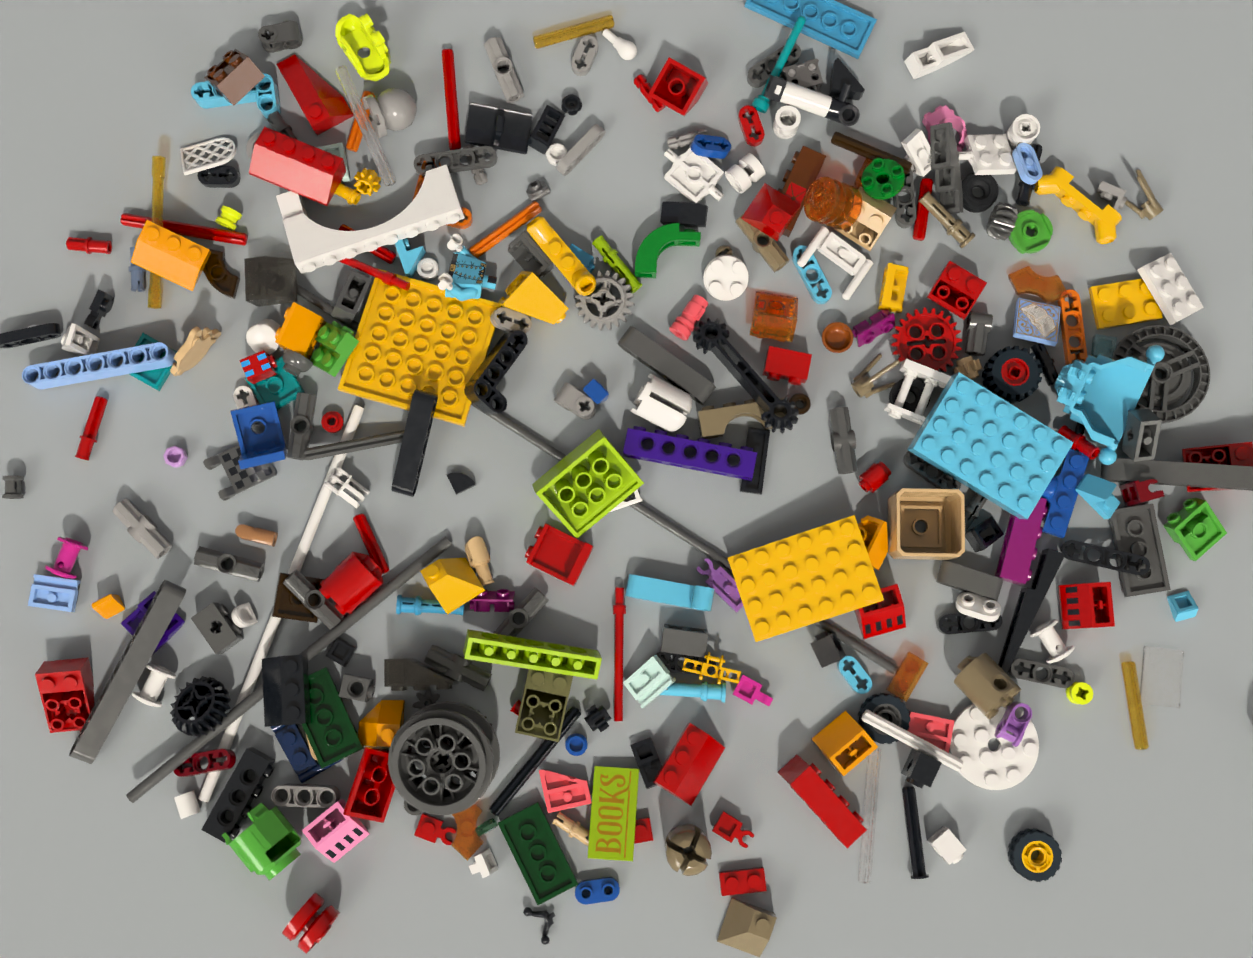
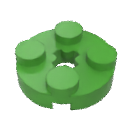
(1043, 232)

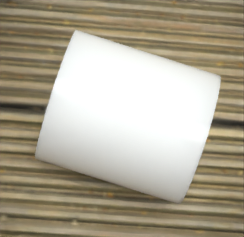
(187, 804)

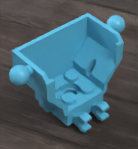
(1103, 392)

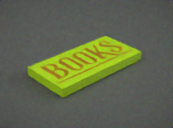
(613, 813)

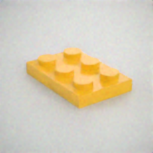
(1123, 304)

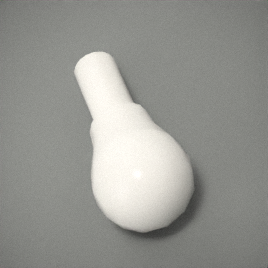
(625, 48)

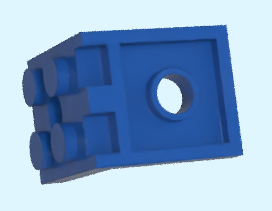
(259, 447)

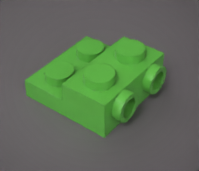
(335, 347)
(1195, 528)

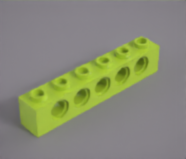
(532, 654)

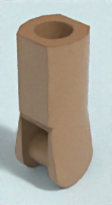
(256, 534)

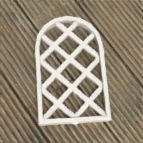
(204, 165)

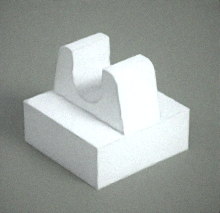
(484, 863)

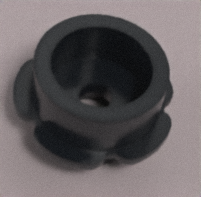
(571, 99)

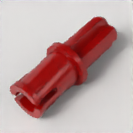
(89, 245)

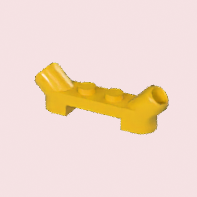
(1103, 219)
(561, 256)

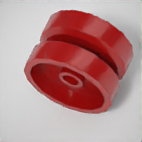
(311, 923)

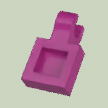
(750, 690)

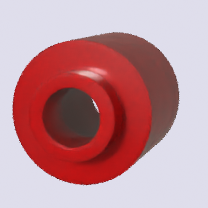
(874, 477)

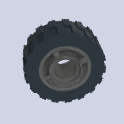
(882, 704)

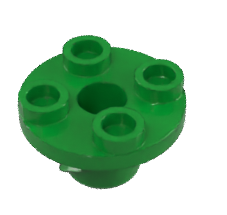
(883, 179)

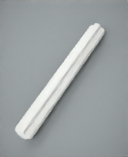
(912, 740)

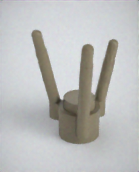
(1151, 207)
(863, 385)

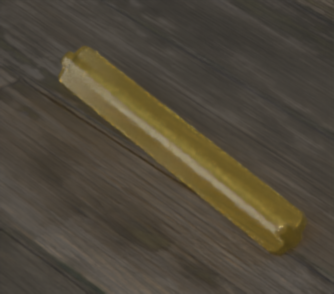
(573, 31)
(1135, 705)

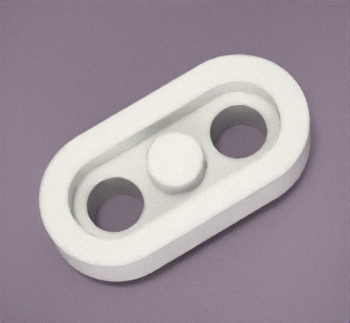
(978, 606)

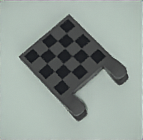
(240, 478)

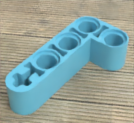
(209, 97)
(670, 592)

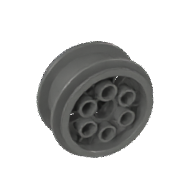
(456, 722)

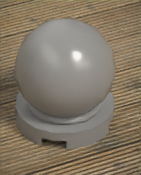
(391, 110)

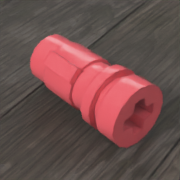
(690, 316)

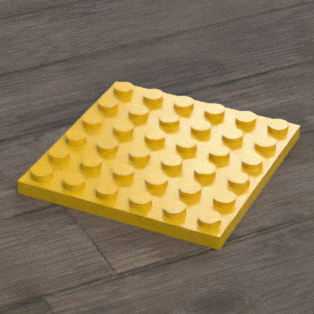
(419, 344)

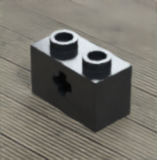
(920, 769)

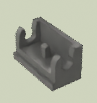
(530, 256)
(684, 640)

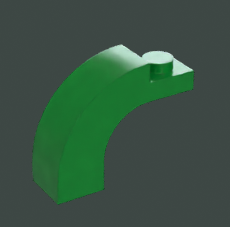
(657, 242)

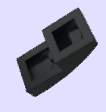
(684, 213)
(647, 761)

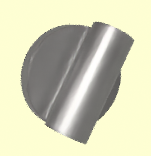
(537, 190)

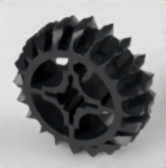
(205, 709)

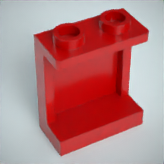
(558, 554)

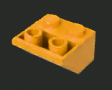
(299, 330)
(844, 743)

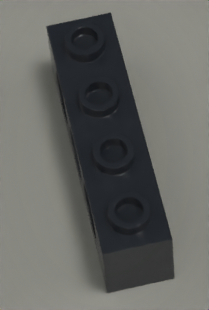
(216, 822)

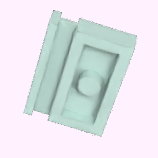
(649, 681)

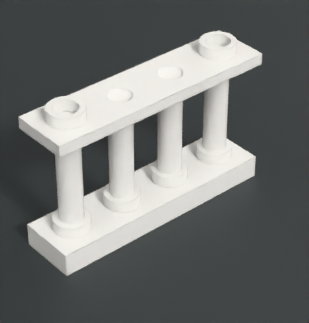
(931, 378)

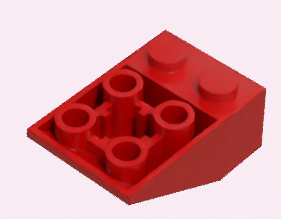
(1227, 454)
(66, 693)

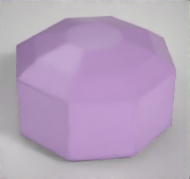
(175, 456)

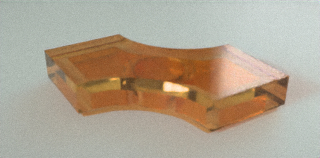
(1028, 282)
(467, 840)

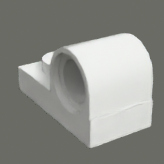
(918, 152)

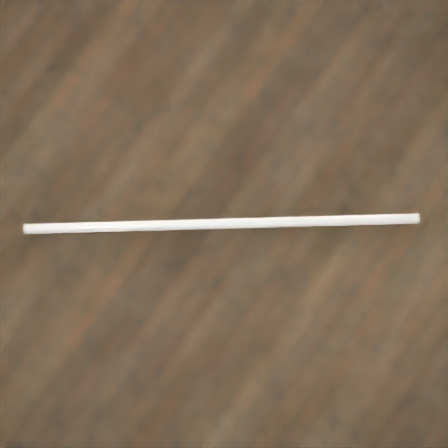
(274, 622)

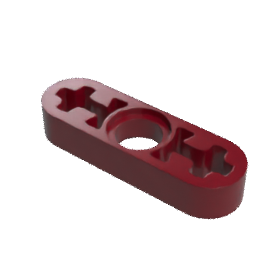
(213, 766)

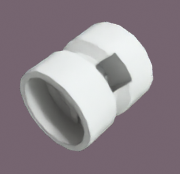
(1023, 130)
(747, 171)

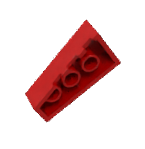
(822, 800)

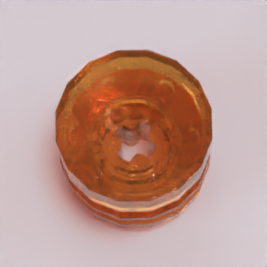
(833, 203)

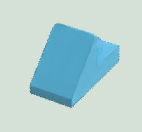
(409, 258)
(1098, 495)

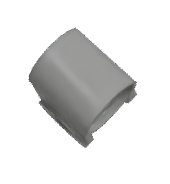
(572, 400)

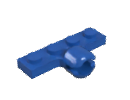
(1062, 493)

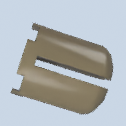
(694, 861)

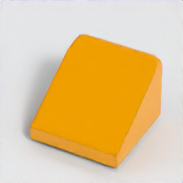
(109, 606)

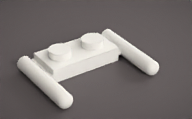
(841, 254)

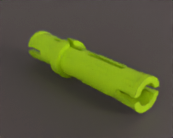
(610, 256)

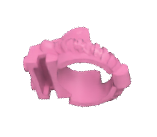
(945, 115)

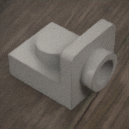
(1110, 191)

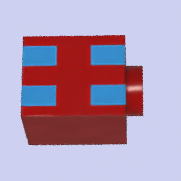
(259, 366)

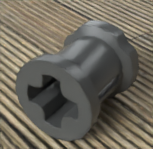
(13, 487)

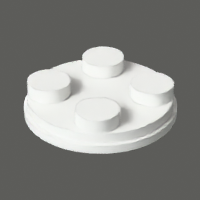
(725, 277)

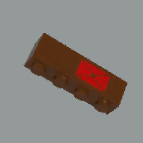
(798, 180)

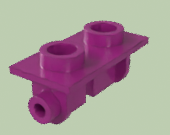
(881, 323)
(501, 599)

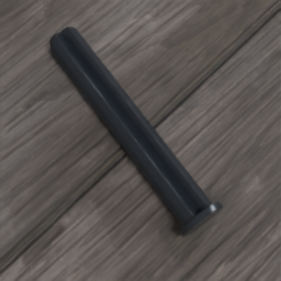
(914, 833)

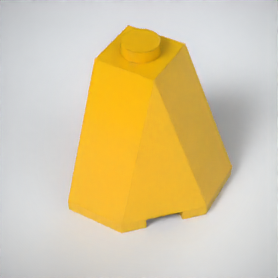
(533, 298)

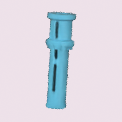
(703, 690)

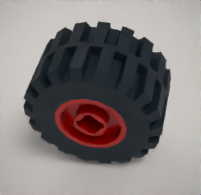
(1012, 374)

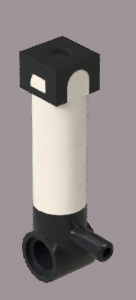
(812, 101)

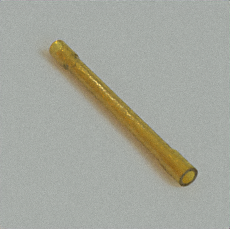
(158, 176)

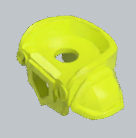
(357, 33)

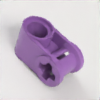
(1012, 724)

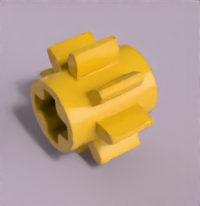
(367, 181)

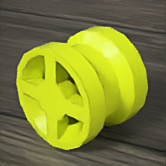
(228, 218)
(1074, 693)

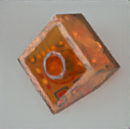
(774, 316)

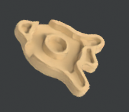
(194, 349)

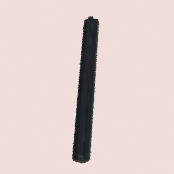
(532, 764)

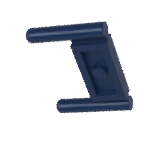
(298, 751)

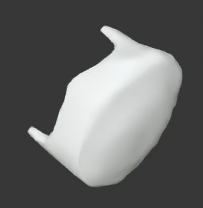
(262, 336)

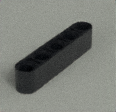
(414, 442)

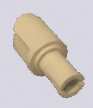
(479, 559)

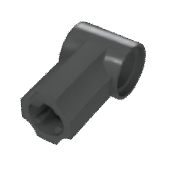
(978, 327)

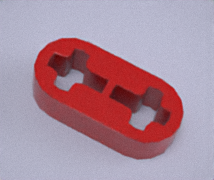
(755, 124)

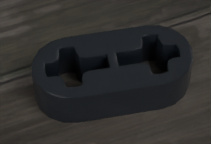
(220, 180)

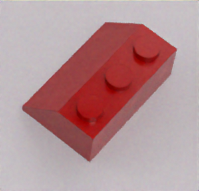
(689, 764)
(371, 787)

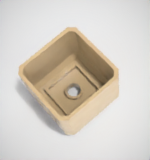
(944, 520)

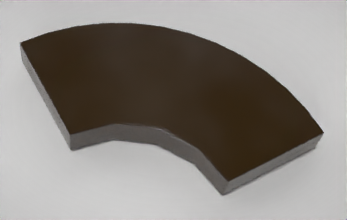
(219, 276)

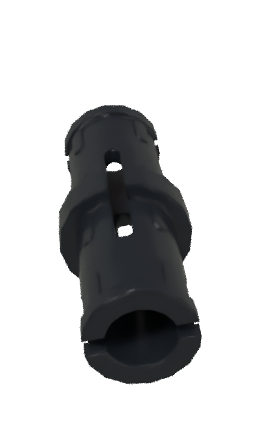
(1046, 363)

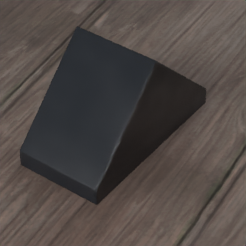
(841, 75)
(984, 534)

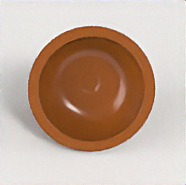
(837, 337)

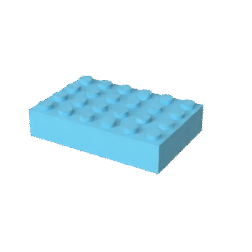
(990, 446)

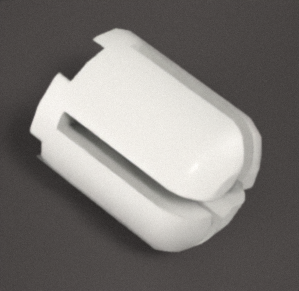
(662, 404)

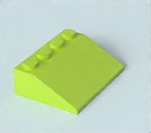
(587, 484)

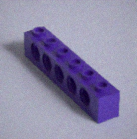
(677, 458)

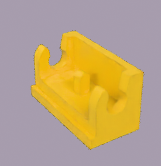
(893, 288)

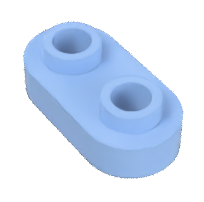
(1027, 163)

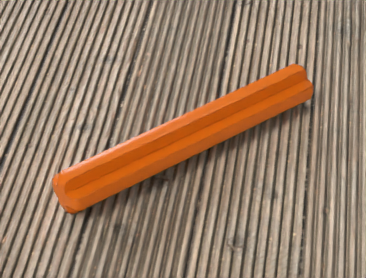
(505, 229)

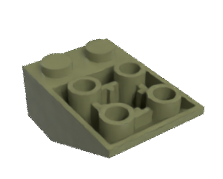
(543, 704)

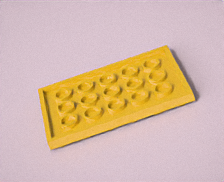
(805, 578)

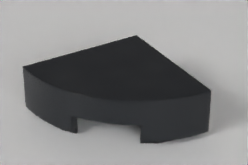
(460, 482)

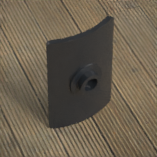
(498, 128)

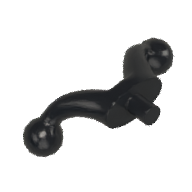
(548, 918)

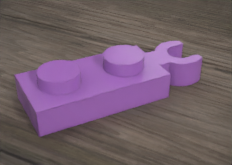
(723, 584)

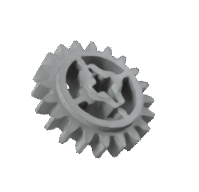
(623, 302)

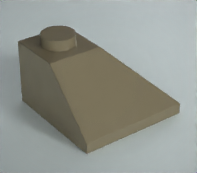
(746, 927)

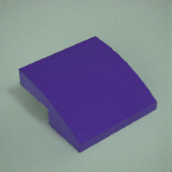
(134, 619)

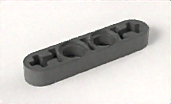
(455, 157)

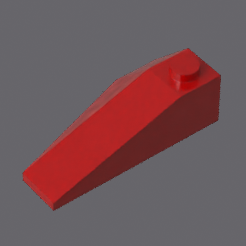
(317, 99)

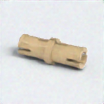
(572, 827)

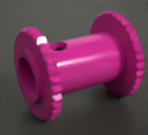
(66, 557)

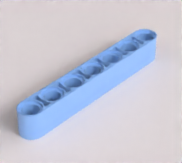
(89, 364)

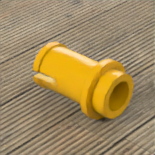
(349, 194)

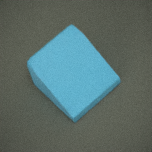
(1182, 606)

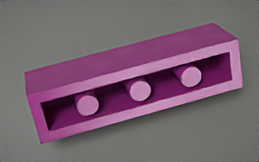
(1019, 545)

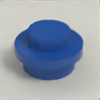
(576, 744)

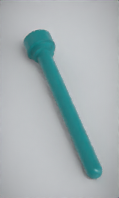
(761, 103)

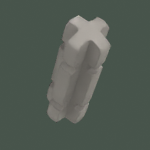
(684, 139)
(480, 177)

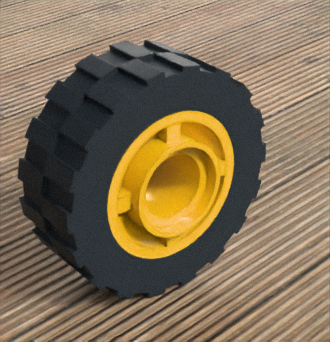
(1047, 861)

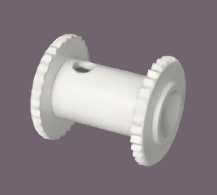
(1051, 639)
(154, 685)

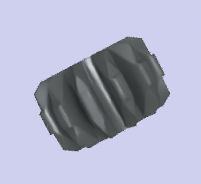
(1002, 221)

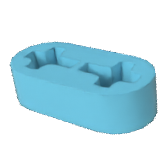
(850, 678)

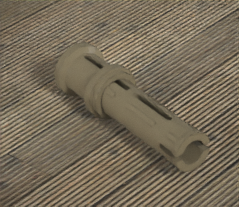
(953, 226)

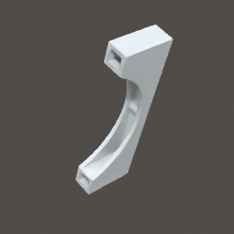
(321, 246)

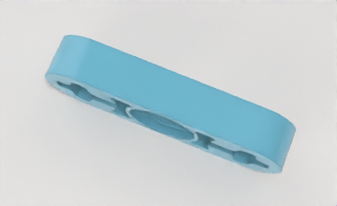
(824, 286)

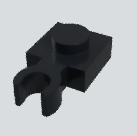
(100, 306)

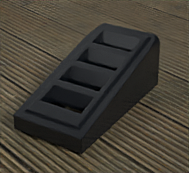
(540, 141)

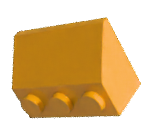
(170, 255)

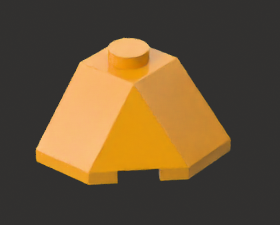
(875, 539)
(382, 723)

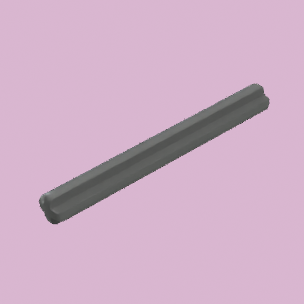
(353, 445)

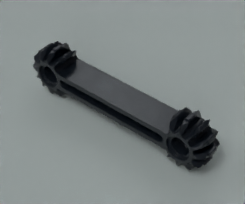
(745, 375)

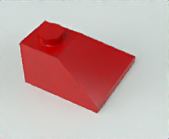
(771, 212)

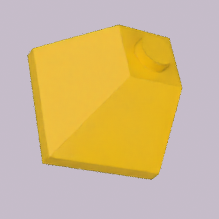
(452, 582)

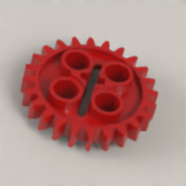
(924, 323)

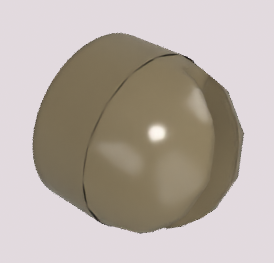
(722, 248)

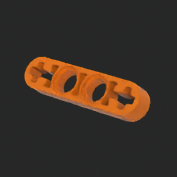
(1076, 331)

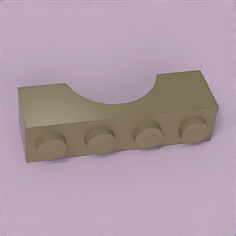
(714, 421)

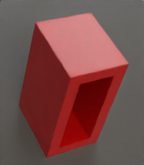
(787, 365)

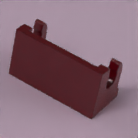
(1138, 492)

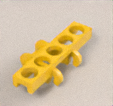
(704, 667)

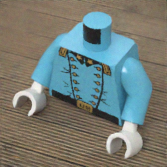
(466, 274)

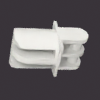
(346, 487)

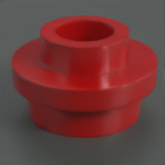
(338, 424)

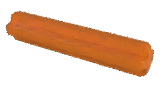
(355, 133)

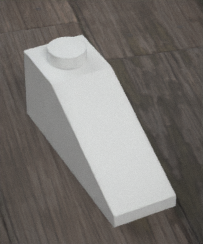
(79, 341)

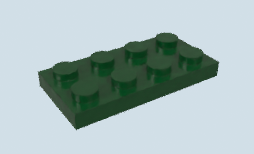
(331, 727)
(538, 853)

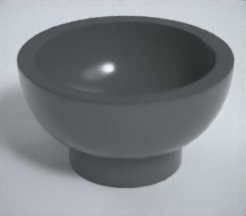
(295, 362)

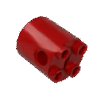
(352, 582)

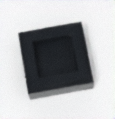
(341, 651)

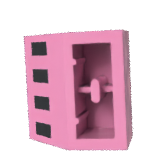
(334, 832)

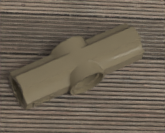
(770, 252)

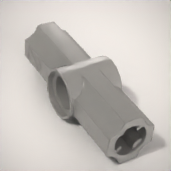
(500, 59)
(142, 528)

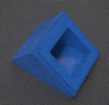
(596, 391)

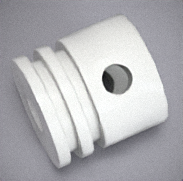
(786, 122)

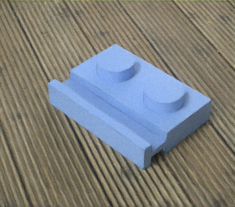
(54, 593)

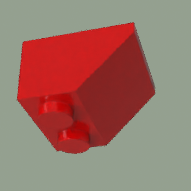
(678, 87)

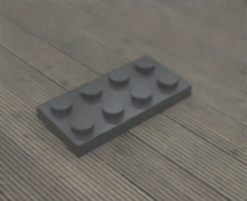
(1137, 532)

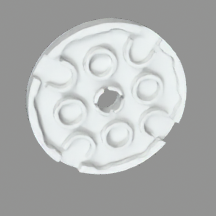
(989, 768)

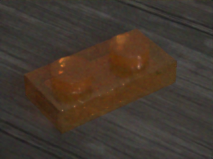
(907, 676)

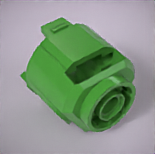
(266, 844)

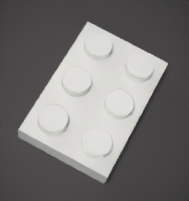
(1170, 288)

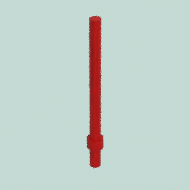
(387, 277)
(619, 610)

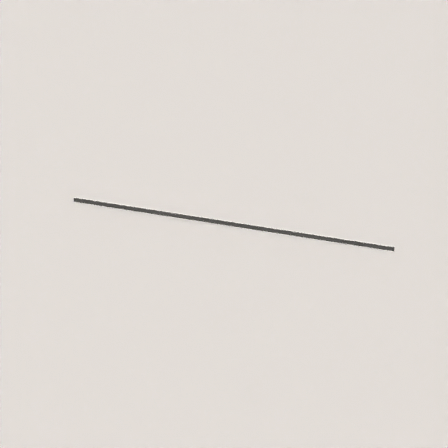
(637, 506)

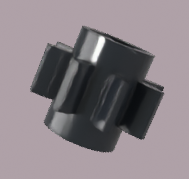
(597, 718)

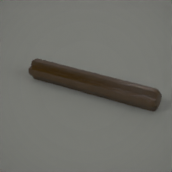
(866, 150)

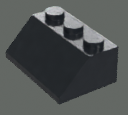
(286, 690)

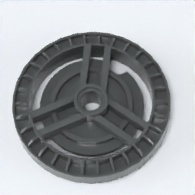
(1174, 370)

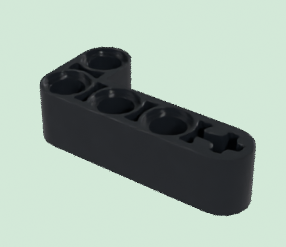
(498, 368)

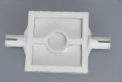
(989, 154)
(693, 175)

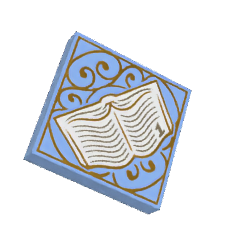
(1036, 322)

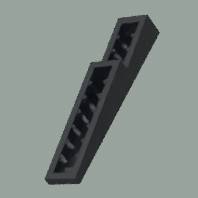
(1029, 604)

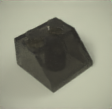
(270, 281)

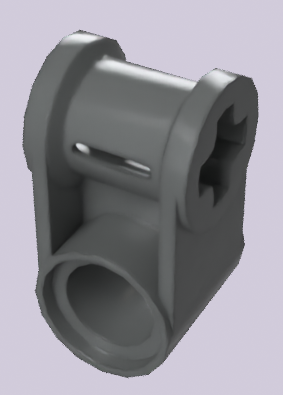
(282, 35)

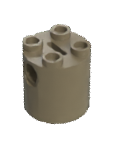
(986, 684)

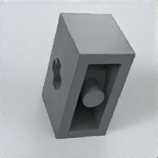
(351, 297)
(1141, 435)
(207, 621)

